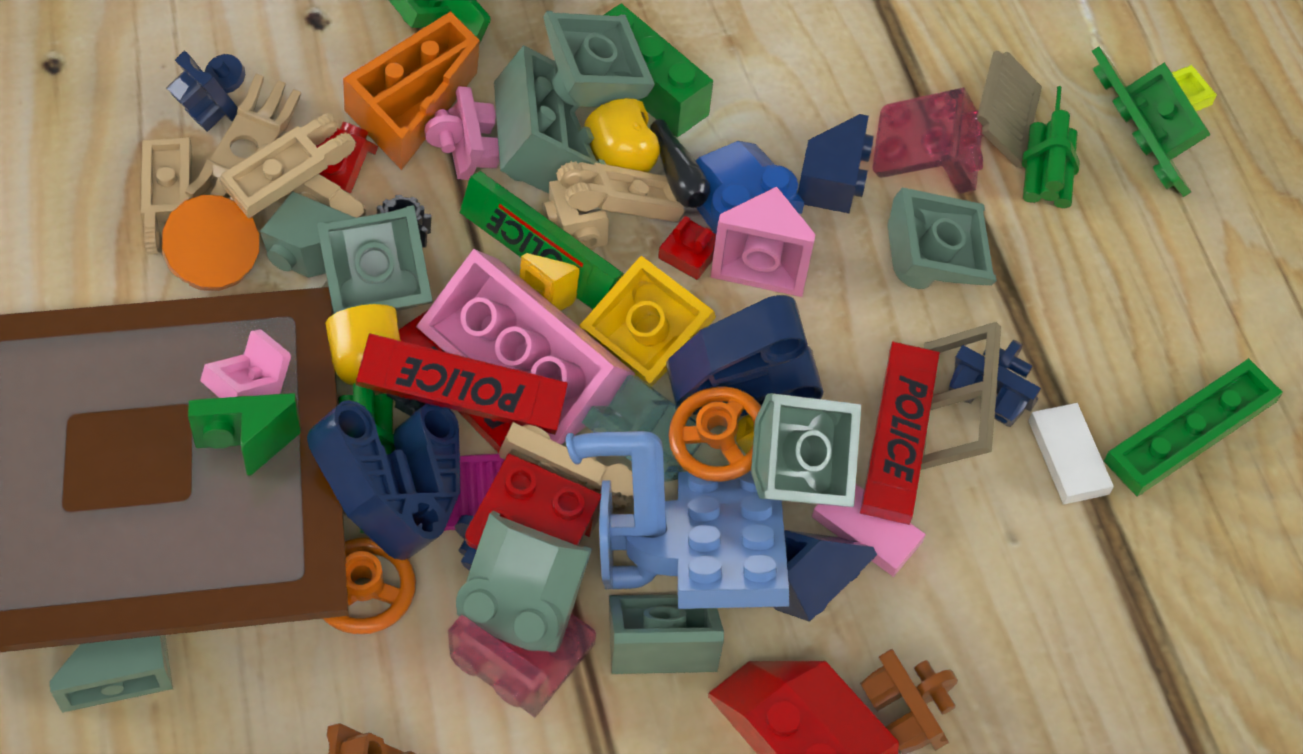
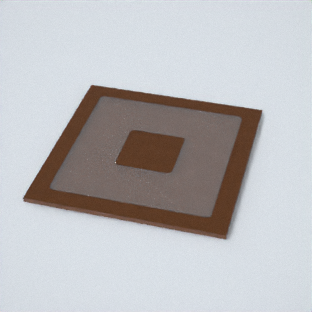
(115, 510)

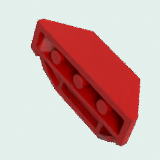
(799, 710)

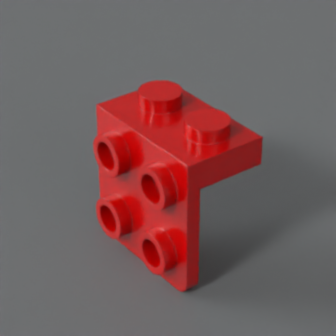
(539, 501)

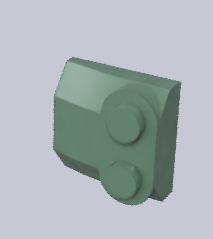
(596, 59)
(938, 240)
(375, 261)
(806, 450)
(522, 584)

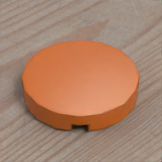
(210, 243)

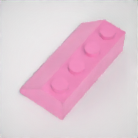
(505, 322)

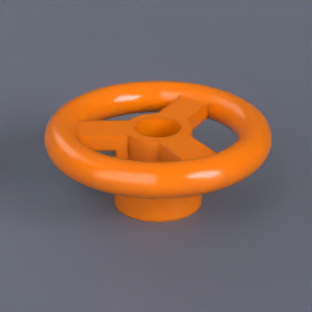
(709, 416)
(363, 564)

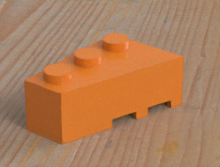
(409, 83)

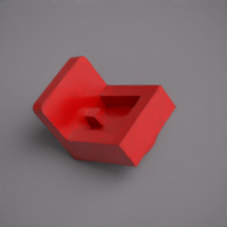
(347, 170)

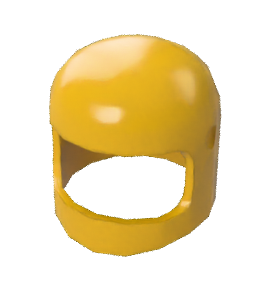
(623, 135)
(349, 333)

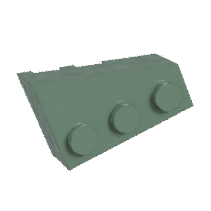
(534, 124)

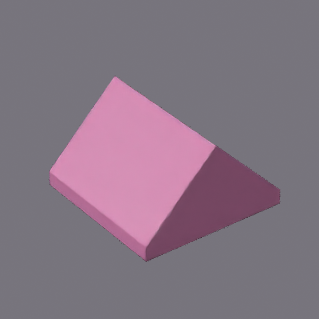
(764, 245)

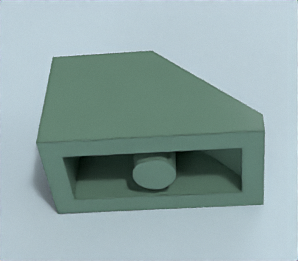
(293, 235)
(112, 672)

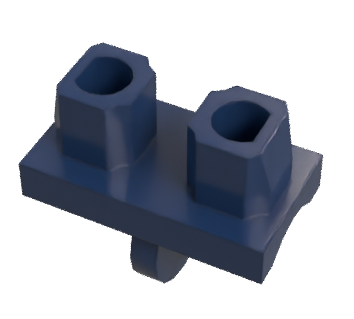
(206, 92)
(1013, 391)

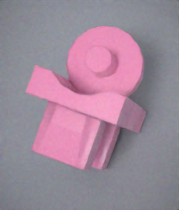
(460, 133)

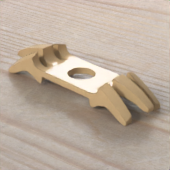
(247, 125)

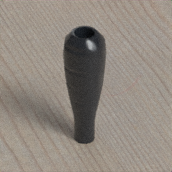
(681, 170)

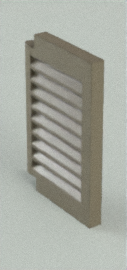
(1008, 106)

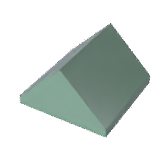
(658, 637)

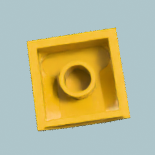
(646, 319)

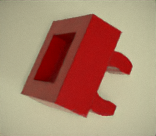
(689, 248)

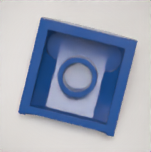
(740, 174)

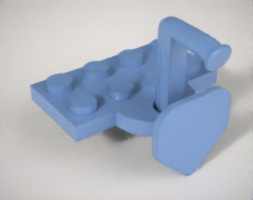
(713, 538)

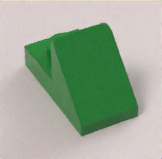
(256, 423)

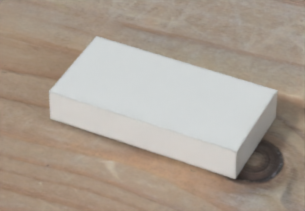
(1070, 453)

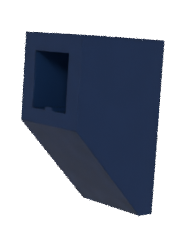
(832, 165)
(820, 570)

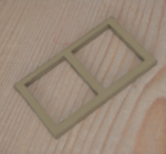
(986, 389)

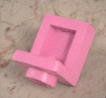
(254, 373)

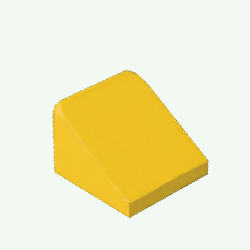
(551, 278)

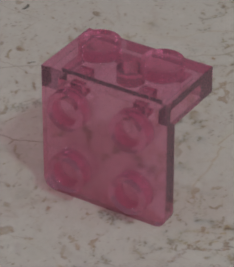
(931, 134)
(517, 674)

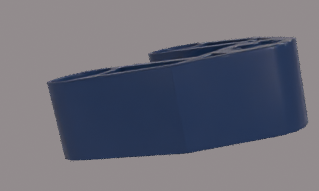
(752, 351)
(396, 496)

